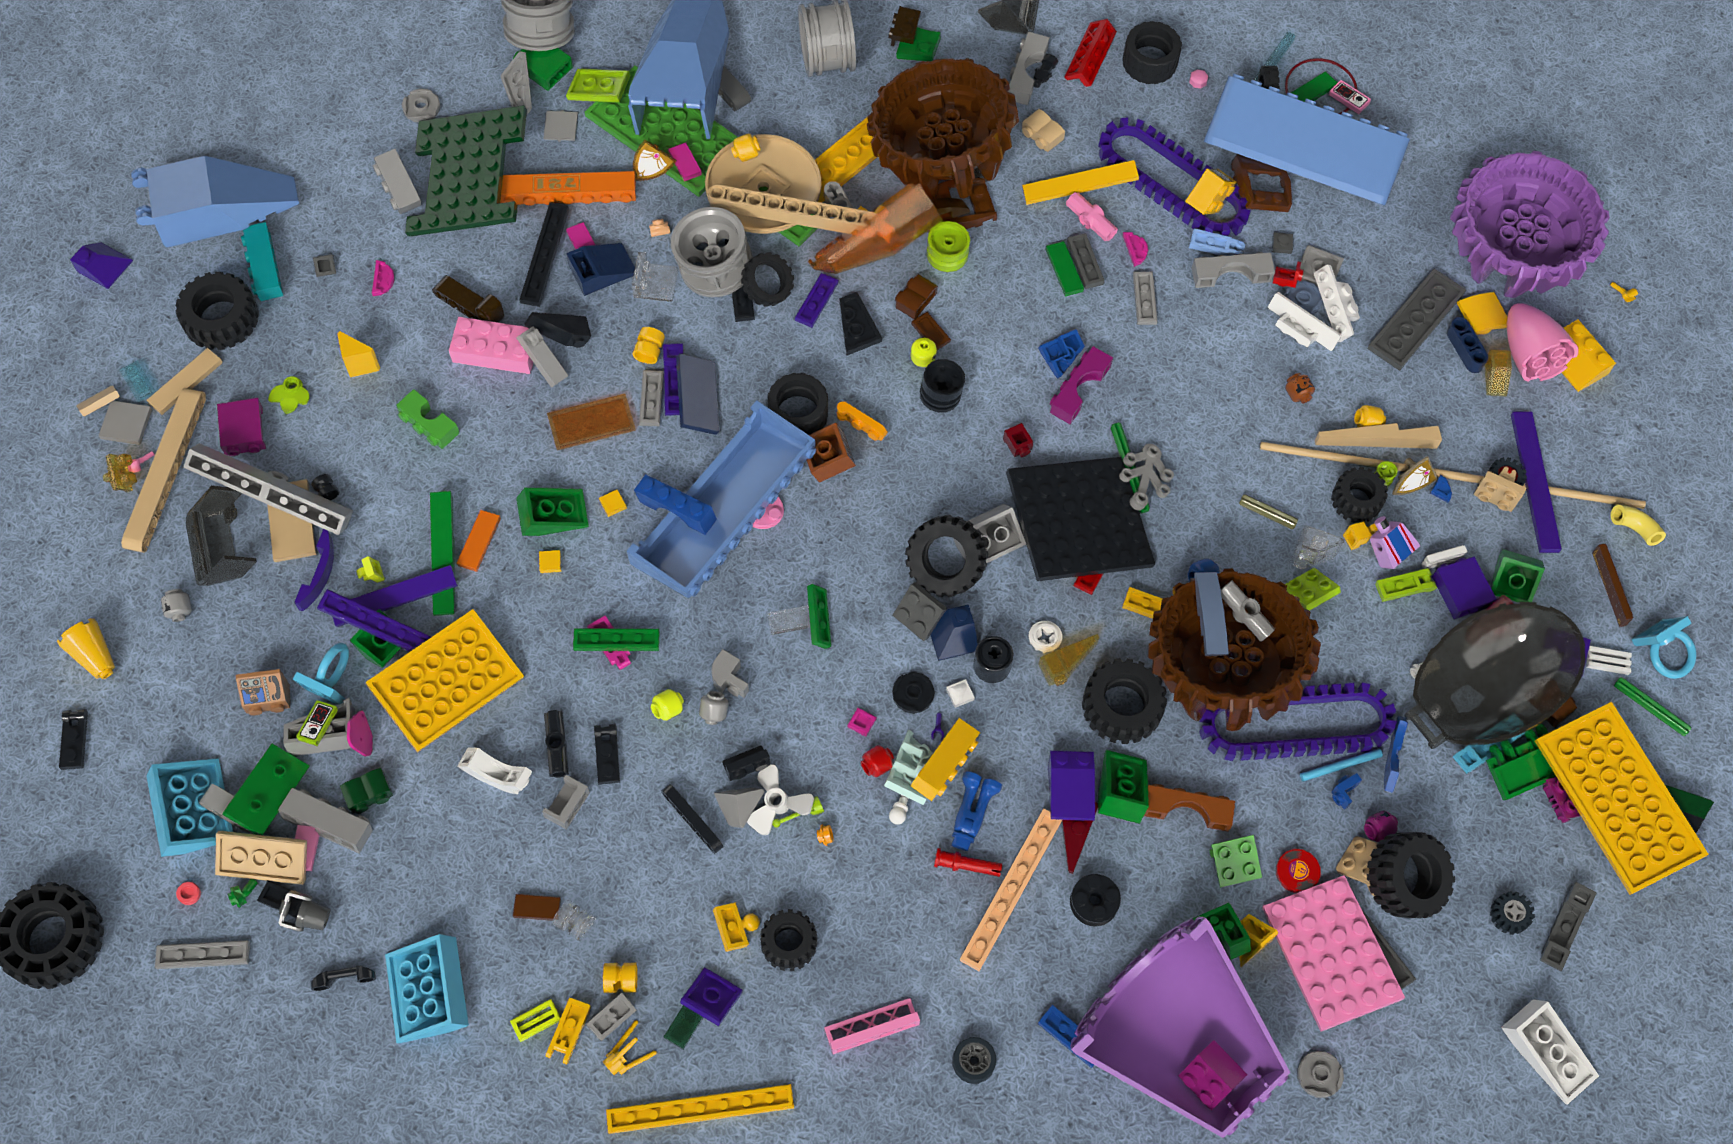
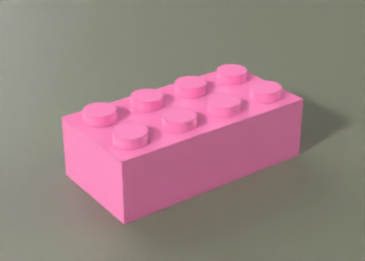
(489, 345)

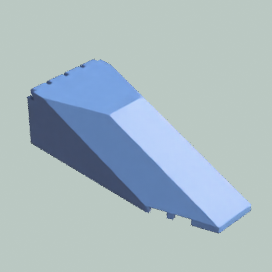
(682, 61)

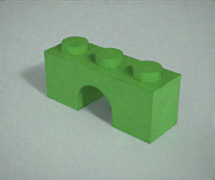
(438, 430)

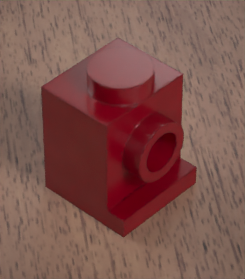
(1016, 435)

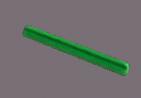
(1123, 449)

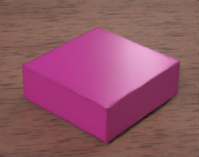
(862, 722)

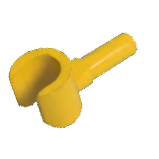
(1628, 295)

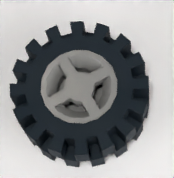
(1517, 907)

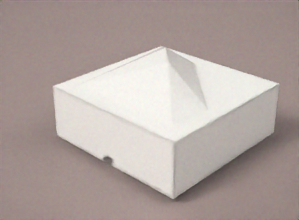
(960, 693)

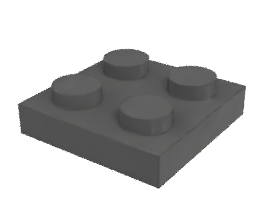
(919, 611)

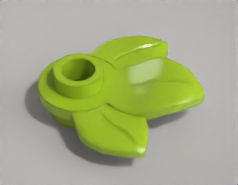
(289, 397)

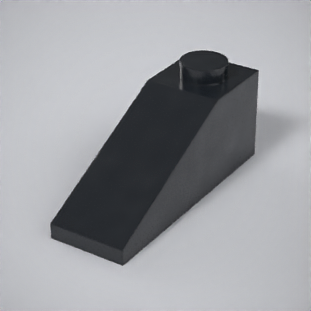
(564, 329)

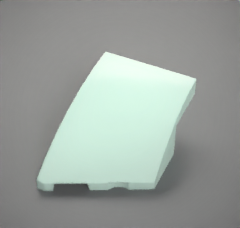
(907, 767)

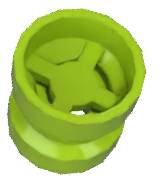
(1387, 471)

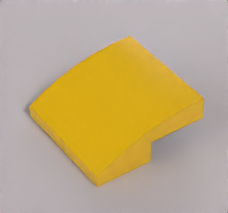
(1483, 312)

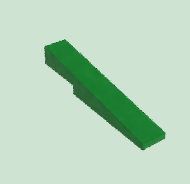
(442, 547)

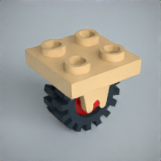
(1502, 484)

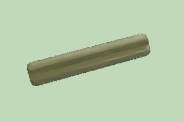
(1268, 511)

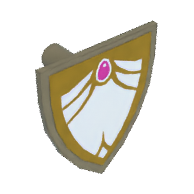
(1416, 478)

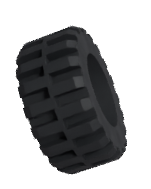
(211, 290)
(920, 565)
(1136, 678)
(1433, 871)

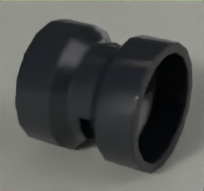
(324, 487)

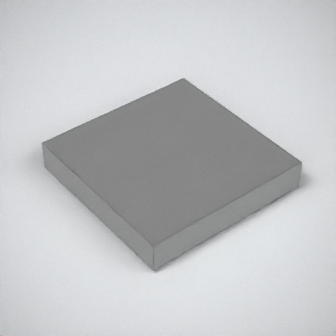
(1315, 259)
(125, 422)

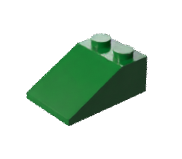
(551, 510)
(1123, 787)

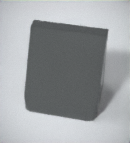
(324, 265)

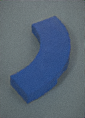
(1392, 763)

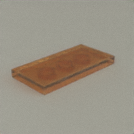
(591, 421)

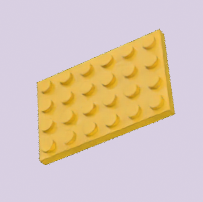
(444, 680)

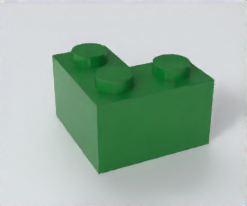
(1229, 930)

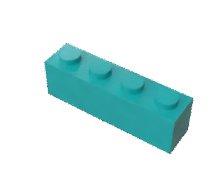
(262, 261)

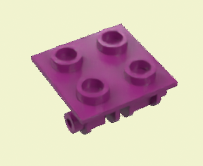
(1557, 793)

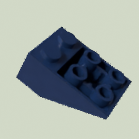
(600, 266)

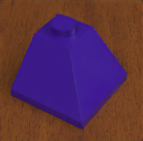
(100, 263)

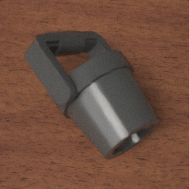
(310, 914)

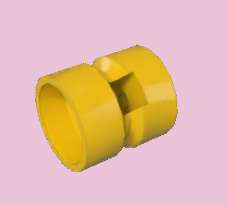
(648, 345)
(620, 977)

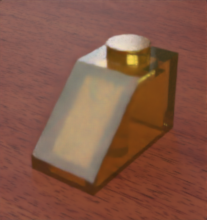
(1498, 372)

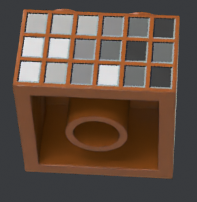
(831, 453)

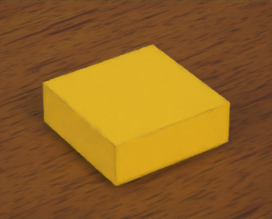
(612, 503)
(550, 561)

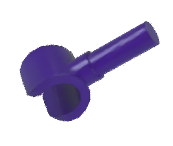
(938, 727)

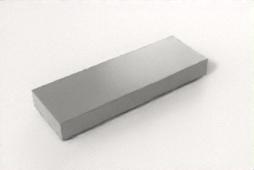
(1145, 298)
(651, 398)

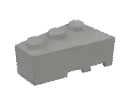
(333, 739)

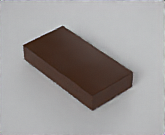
(928, 328)
(536, 907)

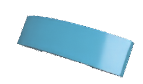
(1476, 755)

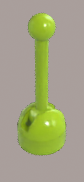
(816, 809)

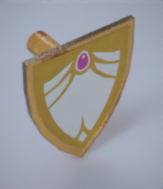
(651, 162)

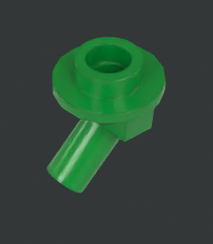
(239, 896)

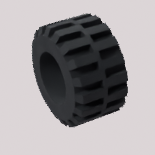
(1366, 482)
(782, 922)

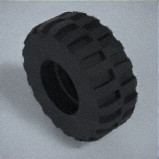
(69, 956)

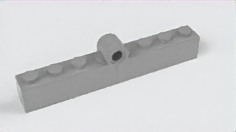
(268, 488)

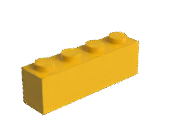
(945, 759)

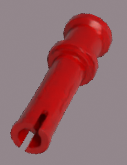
(956, 862)

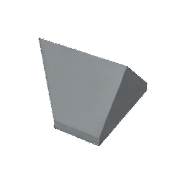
(738, 804)

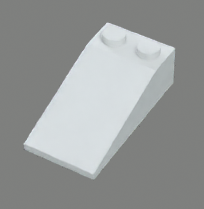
(1550, 1049)

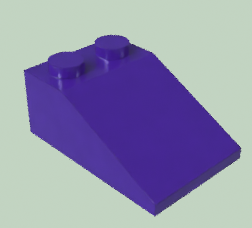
(1071, 785)

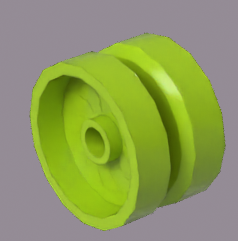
(948, 246)

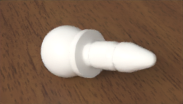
(898, 813)

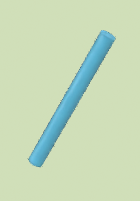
(1341, 765)

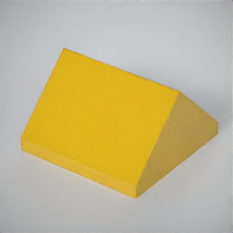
(357, 356)

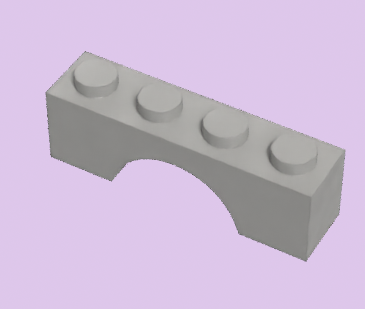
(1033, 51)
(1255, 267)

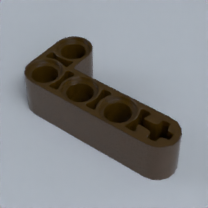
(468, 301)

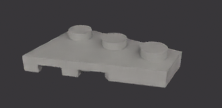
(516, 82)

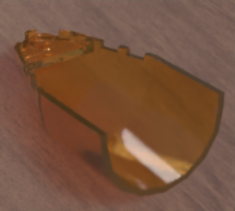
(898, 225)

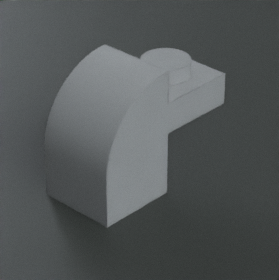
(723, 674)

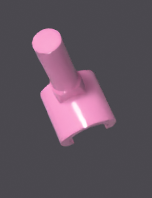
(135, 466)

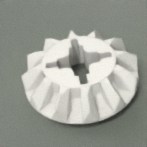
(1047, 628)

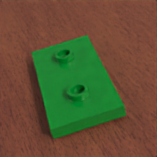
(265, 790)

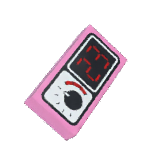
(1349, 97)

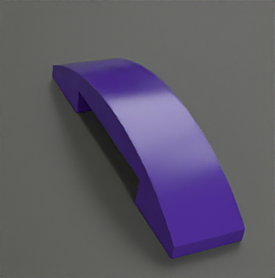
(671, 396)
(308, 594)

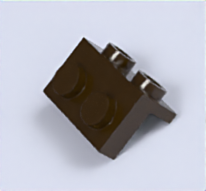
(904, 25)

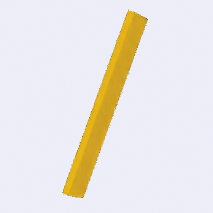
(699, 1108)

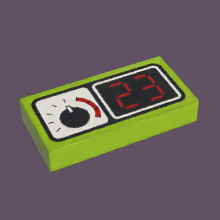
(317, 723)

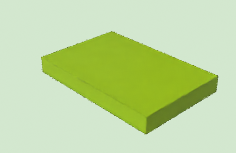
(598, 85)

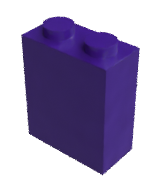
(1463, 587)

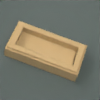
(98, 401)

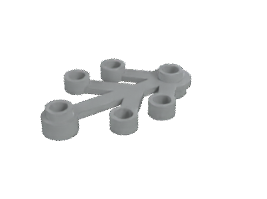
(1151, 455)

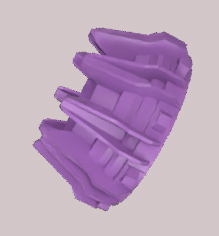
(1529, 222)

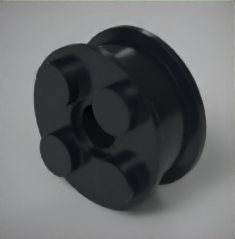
(1098, 886)

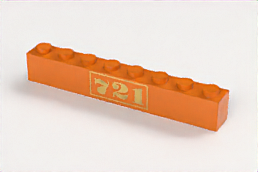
(569, 188)

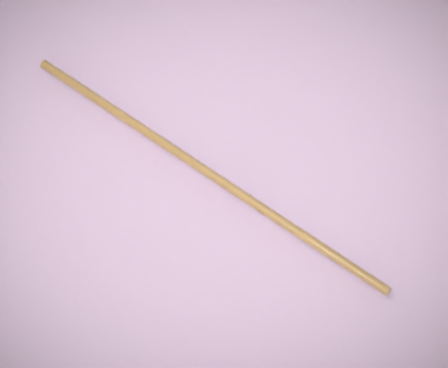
(1445, 473)

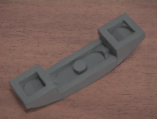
(1566, 926)

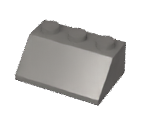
(999, 530)

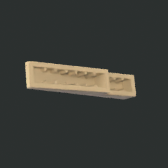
(1382, 436)

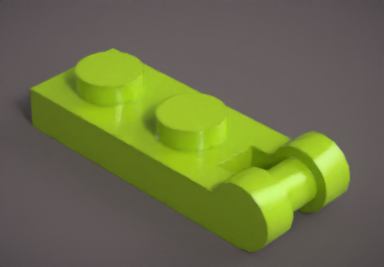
(1405, 585)

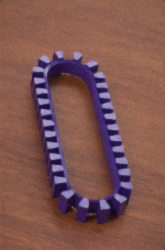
(1106, 151)
(1312, 743)

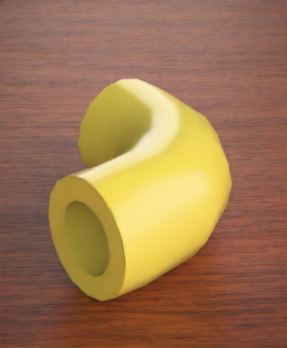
(1639, 522)

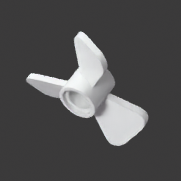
(762, 819)

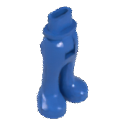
(968, 821)

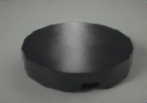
(915, 699)

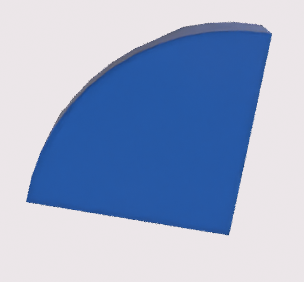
(1442, 489)

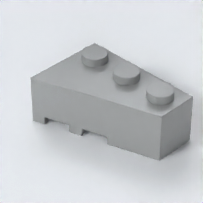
(396, 181)

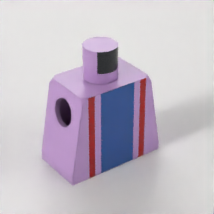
(1392, 543)

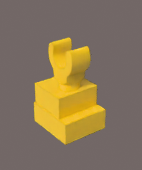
(1359, 534)

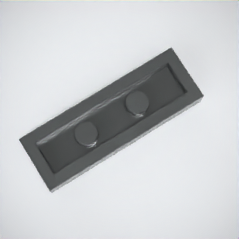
(1085, 261)

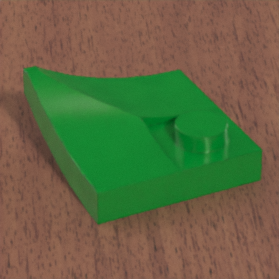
(923, 47)

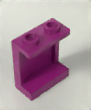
(241, 427)

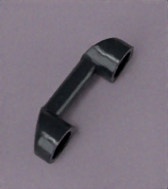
(322, 980)

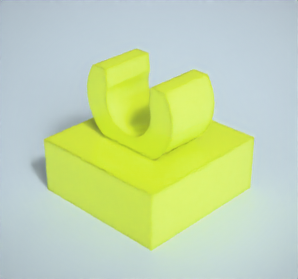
(370, 570)

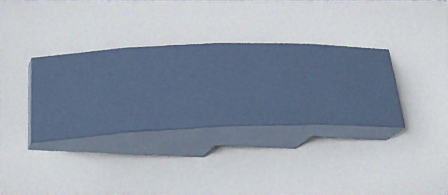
(1211, 613)

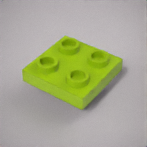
(1312, 588)

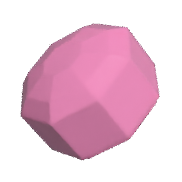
(1198, 78)

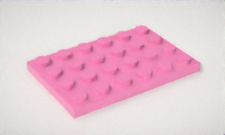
(1333, 953)

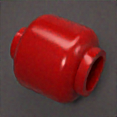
(877, 761)

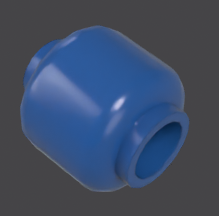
(1202, 566)

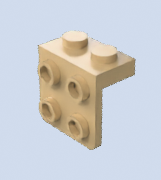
(1356, 859)

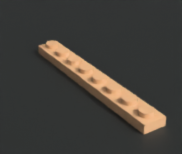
(1010, 891)

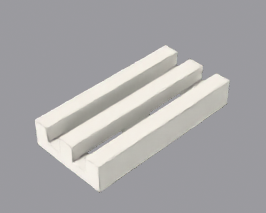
(1442, 557)
(1608, 652)

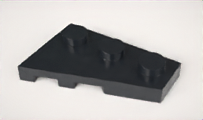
(857, 324)

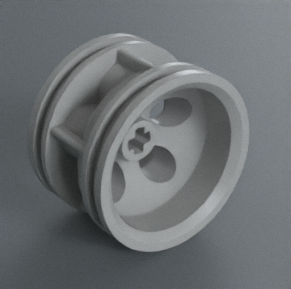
(721, 265)

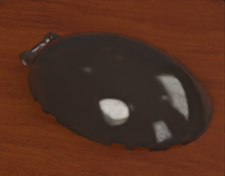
(1498, 674)

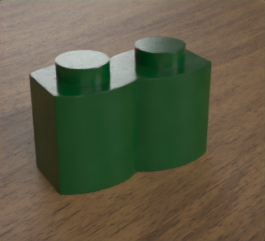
(366, 791)

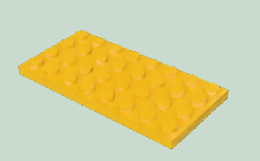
(1621, 798)

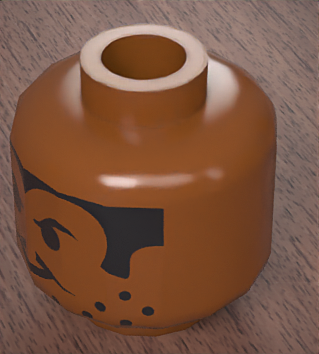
(1300, 388)

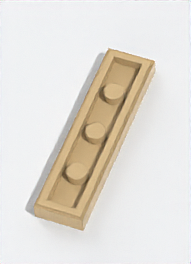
(186, 378)

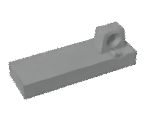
(542, 356)

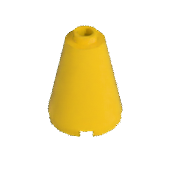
(88, 648)

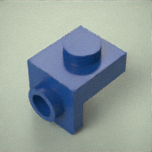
(1345, 785)

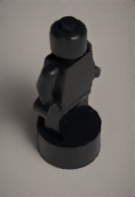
(1042, 75)

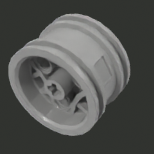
(538, 23)
(827, 37)

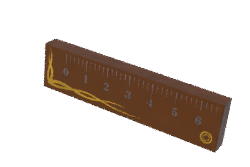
(1612, 585)

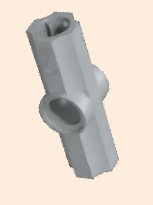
(1254, 618)

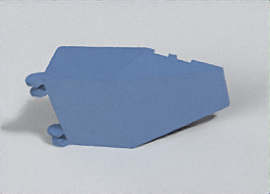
(209, 198)

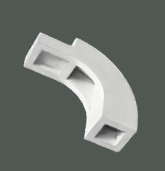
(493, 772)

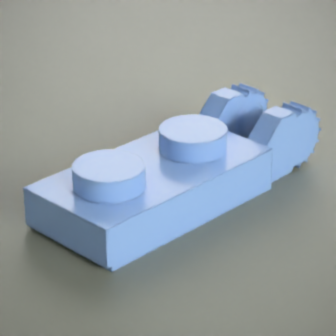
(1215, 243)

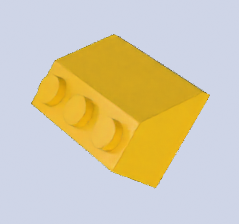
(1592, 359)

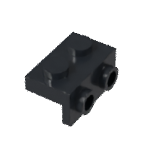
(746, 763)

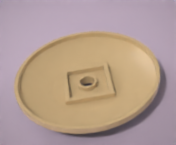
(779, 166)

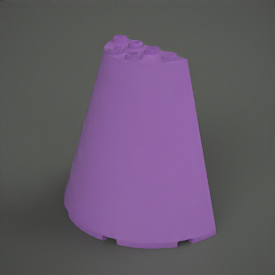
(1168, 1012)

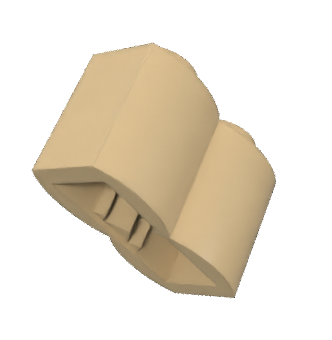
(1043, 130)

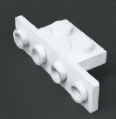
(1337, 302)
(1302, 324)

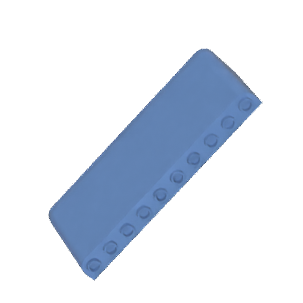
(1307, 139)
(738, 489)

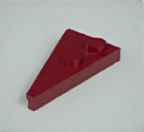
(1074, 836)

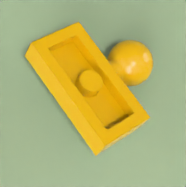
(732, 927)

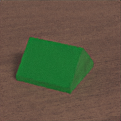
(374, 648)

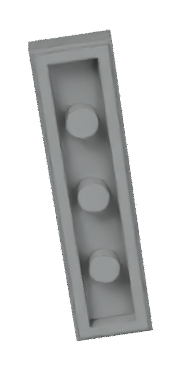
(202, 954)

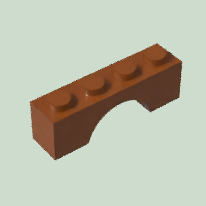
(1216, 811)

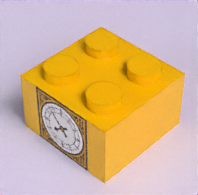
(1211, 191)

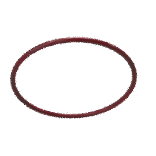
(1325, 60)

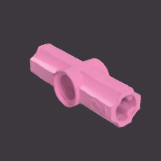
(1091, 216)

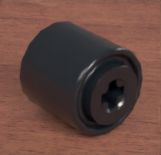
(991, 669)

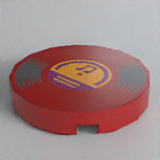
(1298, 870)

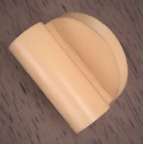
(659, 228)

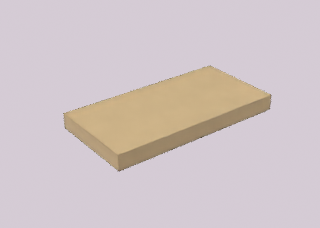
(289, 534)
(261, 857)

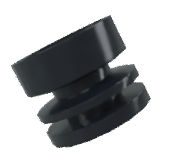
(942, 385)

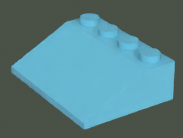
(175, 798)
(426, 989)

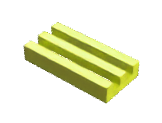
(539, 1028)

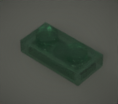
(683, 1027)

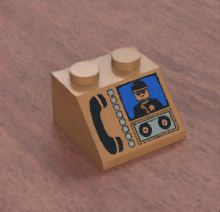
(263, 691)

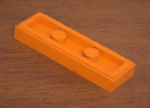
(478, 540)

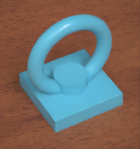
(1662, 634)
(321, 685)

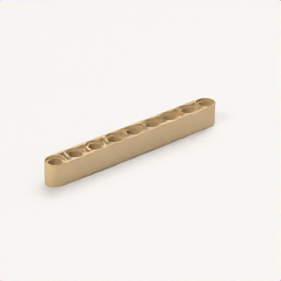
(785, 207)
(163, 470)

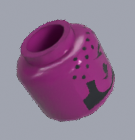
(1380, 825)

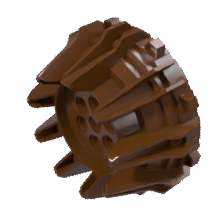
(943, 124)
(1267, 684)

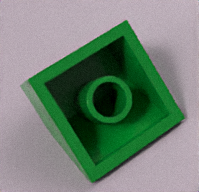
(1516, 576)

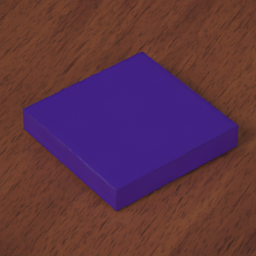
(711, 996)

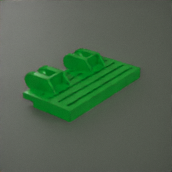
(1520, 771)

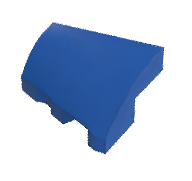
(1064, 349)

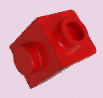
(1288, 277)

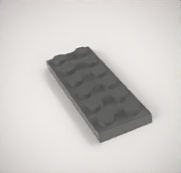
(1416, 319)

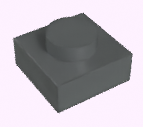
(1282, 243)

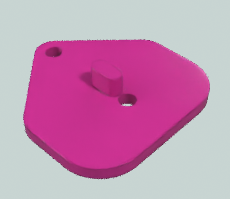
(359, 734)

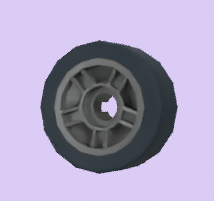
(976, 1048)

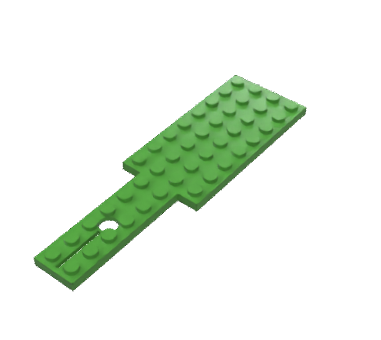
(668, 129)

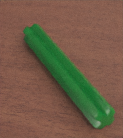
(1652, 706)

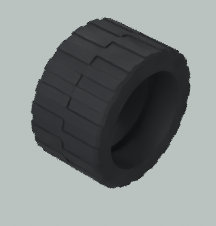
(1149, 69)
(800, 386)

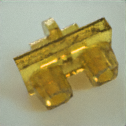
(118, 472)

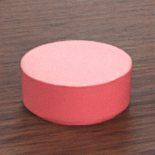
(188, 893)

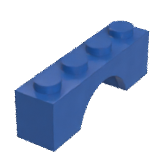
(660, 495)

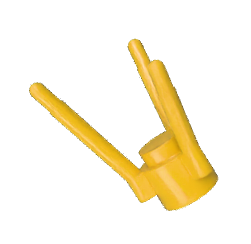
(615, 1059)

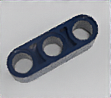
(1467, 336)

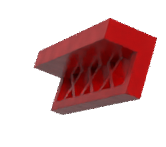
(1094, 52)

